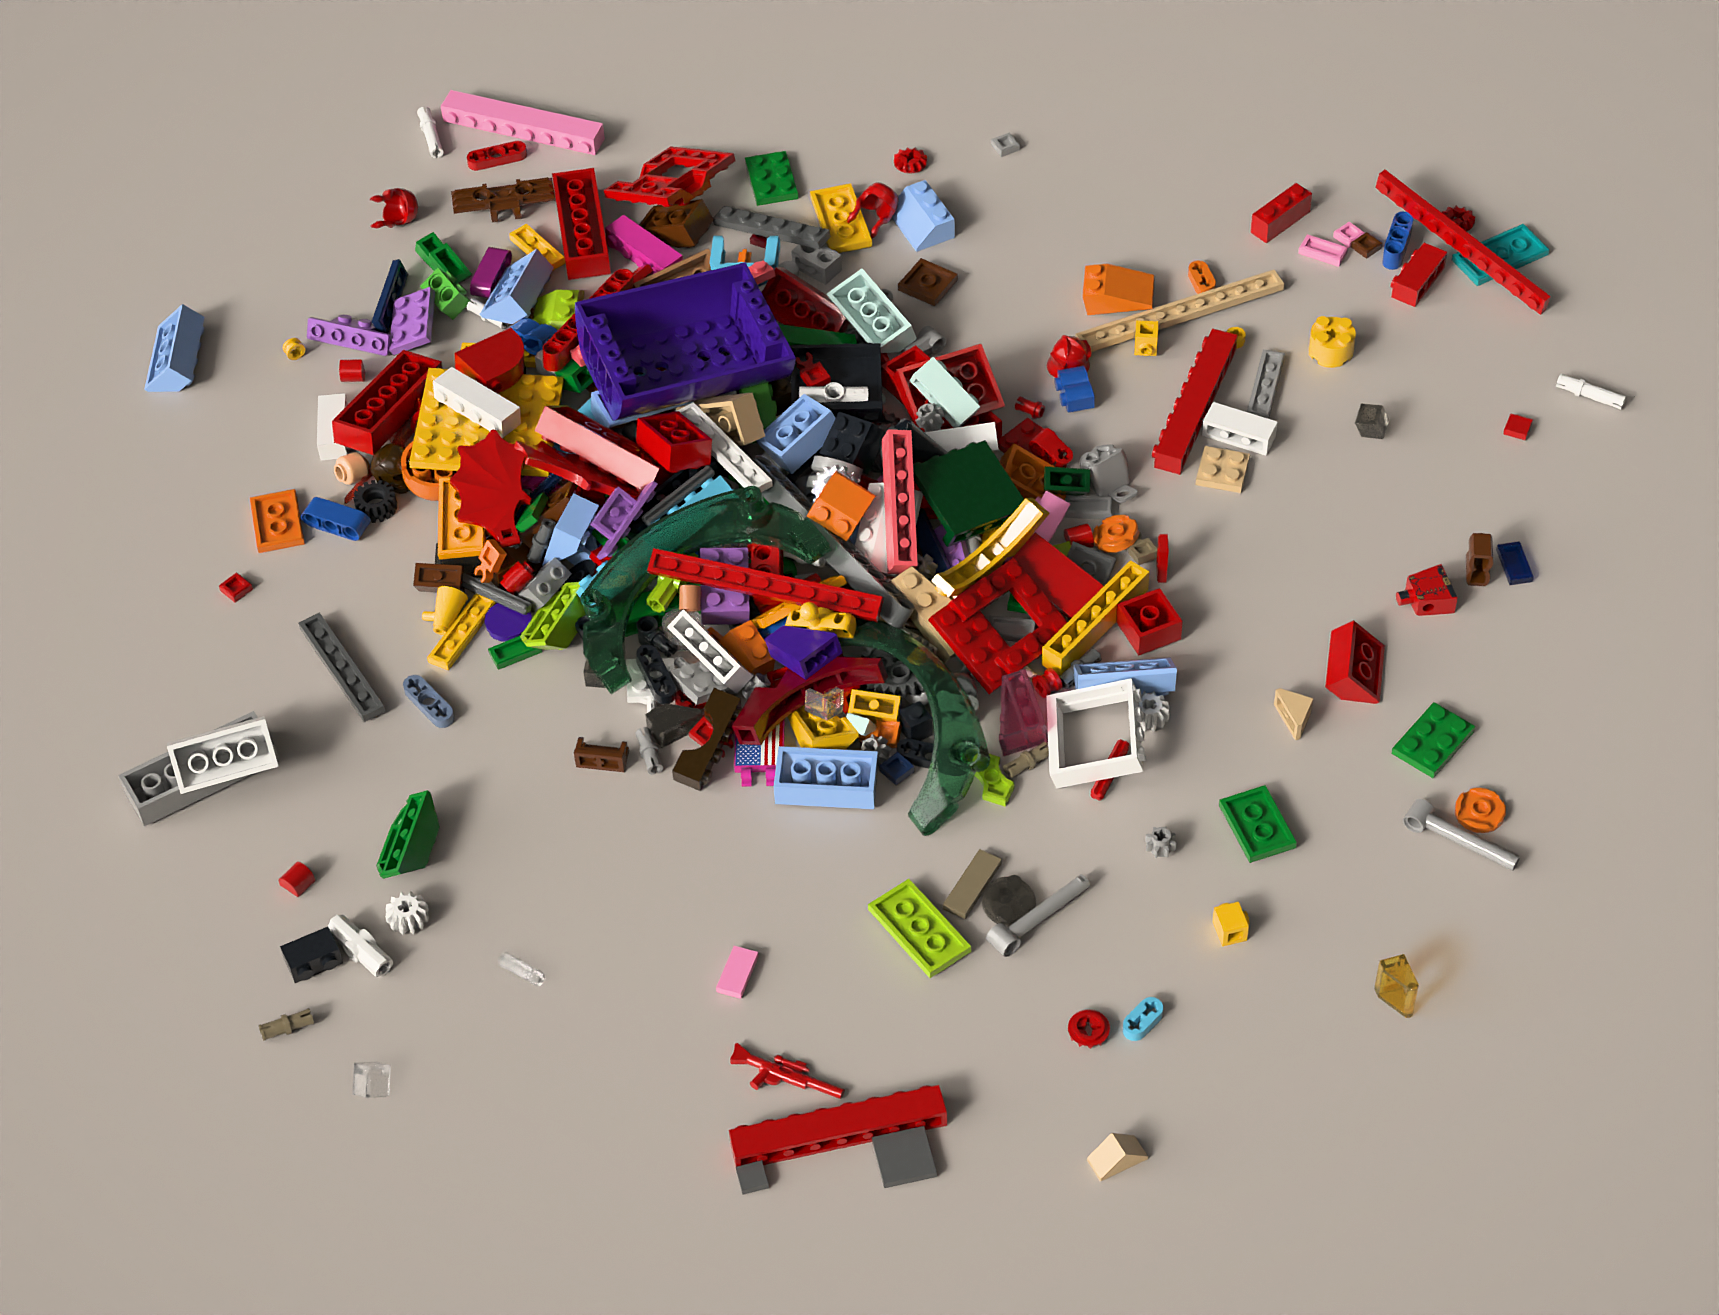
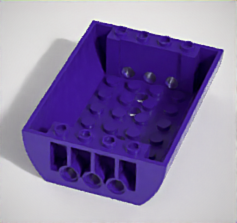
(671, 329)

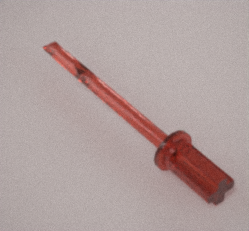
(401, 438)

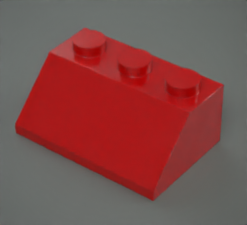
(1355, 664)

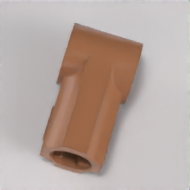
(690, 598)

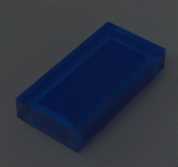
(1514, 563)

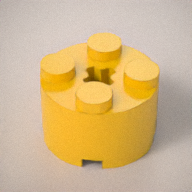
(1332, 341)

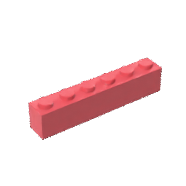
(899, 501)

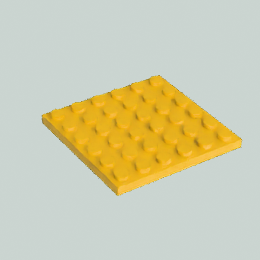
(443, 429)

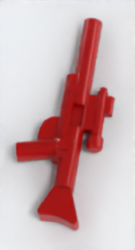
(789, 1072)

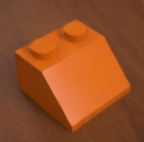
(841, 505)
(749, 648)

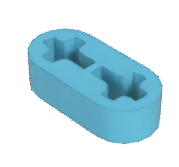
(1138, 1015)

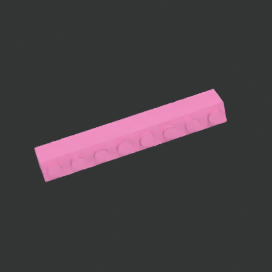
(523, 122)

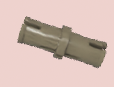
(1027, 760)
(286, 1024)

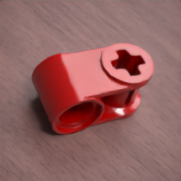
(1050, 448)

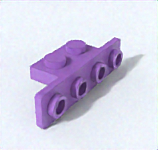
(349, 333)
(617, 514)

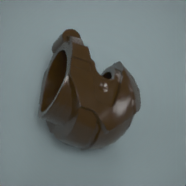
(387, 464)

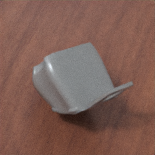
(1108, 472)

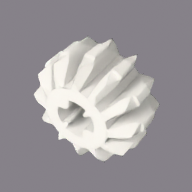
(1154, 711)
(407, 913)

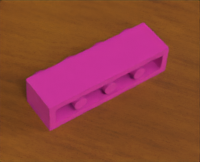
(640, 245)

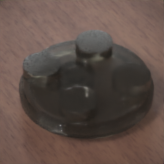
(1008, 900)

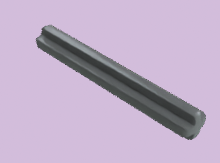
(677, 496)
(496, 594)

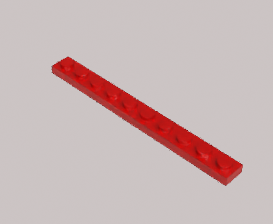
(1463, 242)
(764, 584)

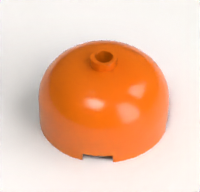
(422, 481)

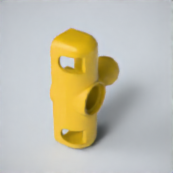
(822, 620)

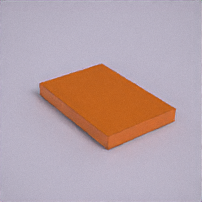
(277, 521)

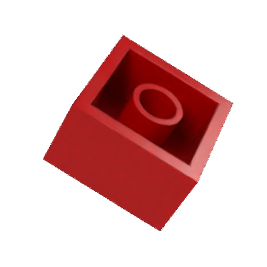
(1149, 621)

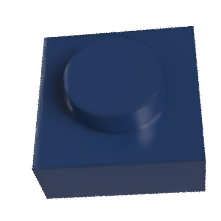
(896, 768)

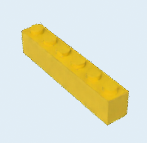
(1094, 618)

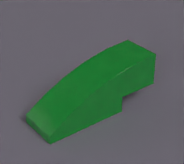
(441, 256)

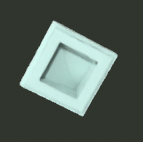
(862, 725)

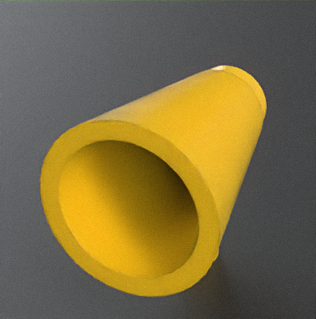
(448, 607)

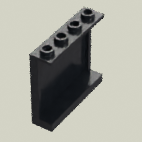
(851, 367)

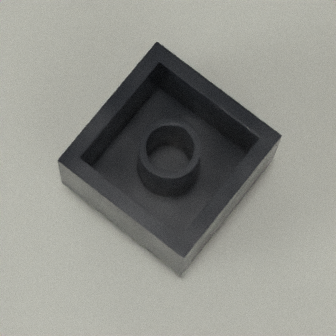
(853, 441)

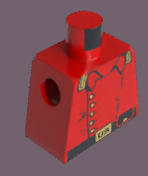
(1429, 592)

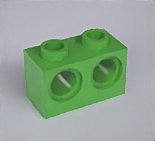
(448, 295)

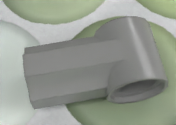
(928, 341)

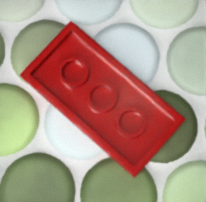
(1057, 576)

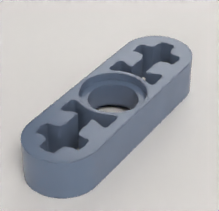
(429, 711)

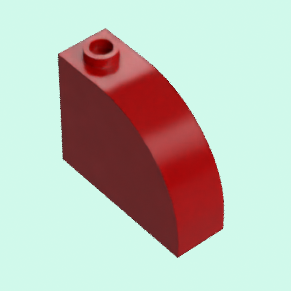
(494, 361)

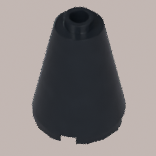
(922, 445)

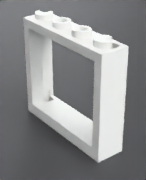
(1089, 698)

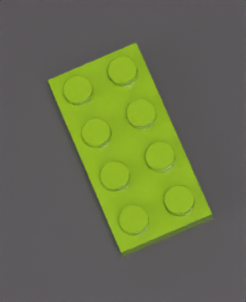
(919, 928)

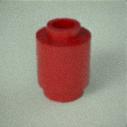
(517, 577)

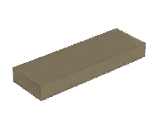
(972, 884)

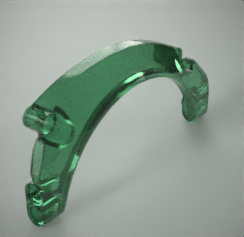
(703, 524)
(955, 722)

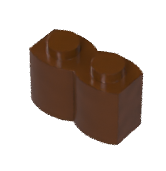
(1479, 559)

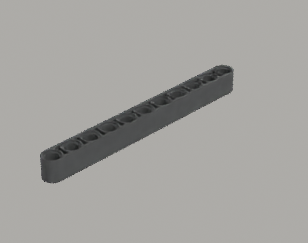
(844, 555)

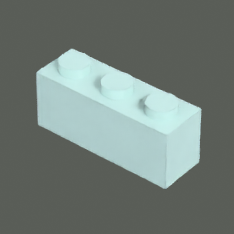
(945, 392)

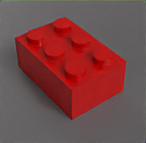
(674, 441)

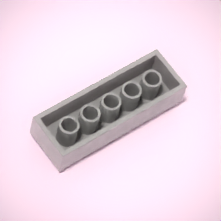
(155, 790)

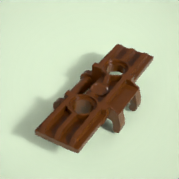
(503, 197)

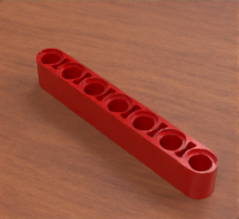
(556, 349)

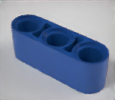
(1397, 240)
(335, 518)

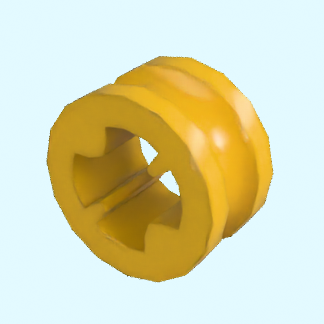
(1241, 335)
(294, 348)

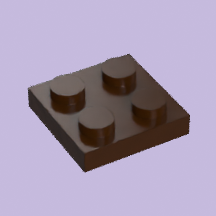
(927, 282)

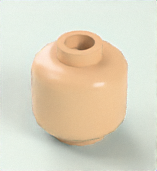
(351, 468)

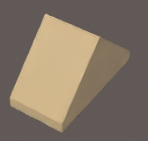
(1294, 710)
(1116, 1155)

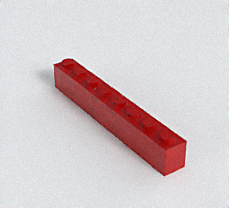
(1195, 401)
(837, 1126)

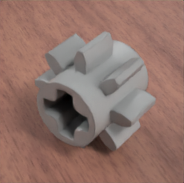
(929, 417)
(926, 566)
(756, 681)
(877, 744)
(1160, 842)

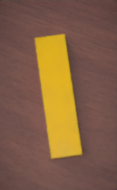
(460, 632)

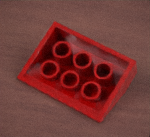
(968, 366)

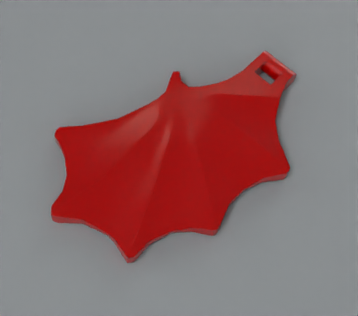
(571, 468)
(491, 486)

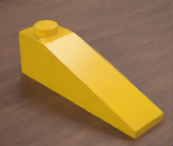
(819, 733)

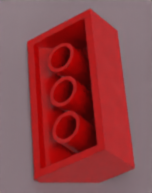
(801, 304)

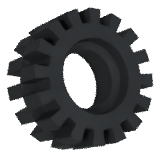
(376, 491)

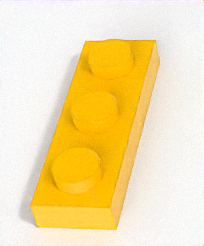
(529, 240)

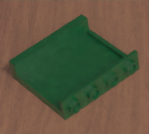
(967, 491)

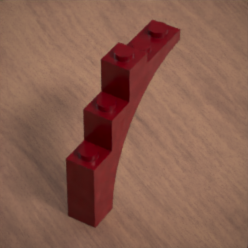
(770, 706)

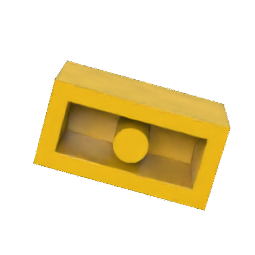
(874, 705)

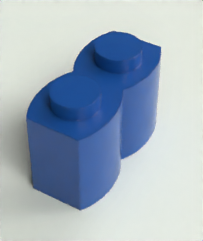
(533, 334)
(1075, 389)

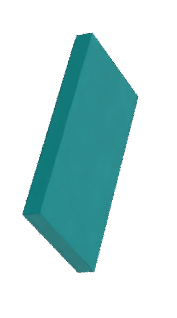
(1514, 246)

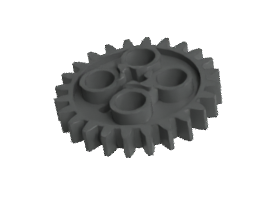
(900, 677)

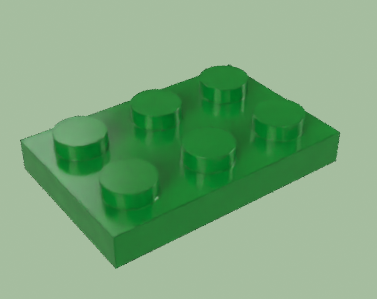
(771, 178)
(1433, 740)
(1257, 824)

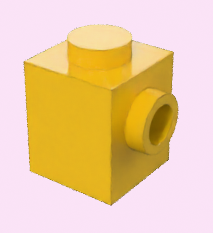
(1146, 338)
(1231, 923)

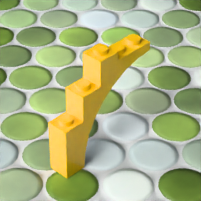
(994, 551)

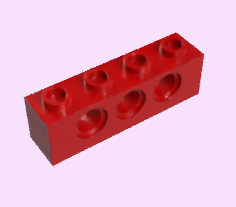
(765, 559)

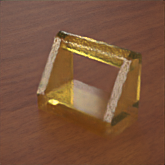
(1391, 978)

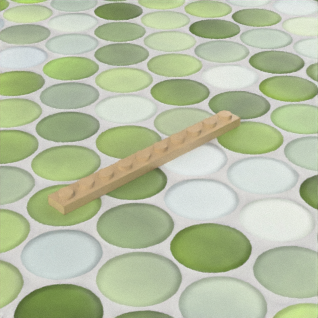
(1184, 309)

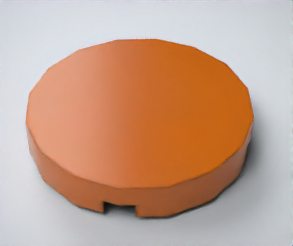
(1116, 533)
(1480, 810)

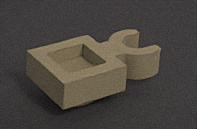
(1143, 550)

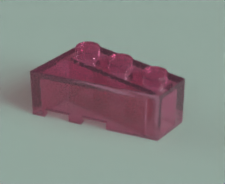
(1020, 715)

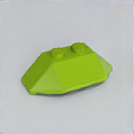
(557, 307)
(555, 621)

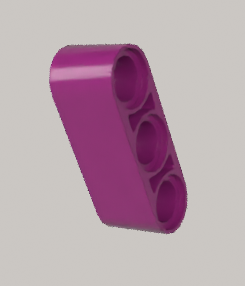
(490, 271)

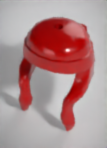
(878, 198)
(399, 209)

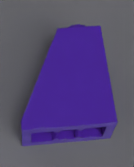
(803, 649)

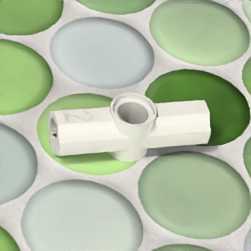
(842, 394)
(360, 945)

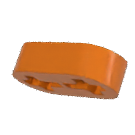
(1205, 277)

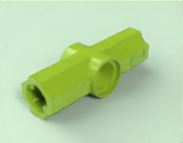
(664, 592)

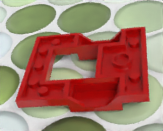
(666, 191)
(977, 640)

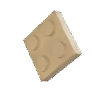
(1222, 469)

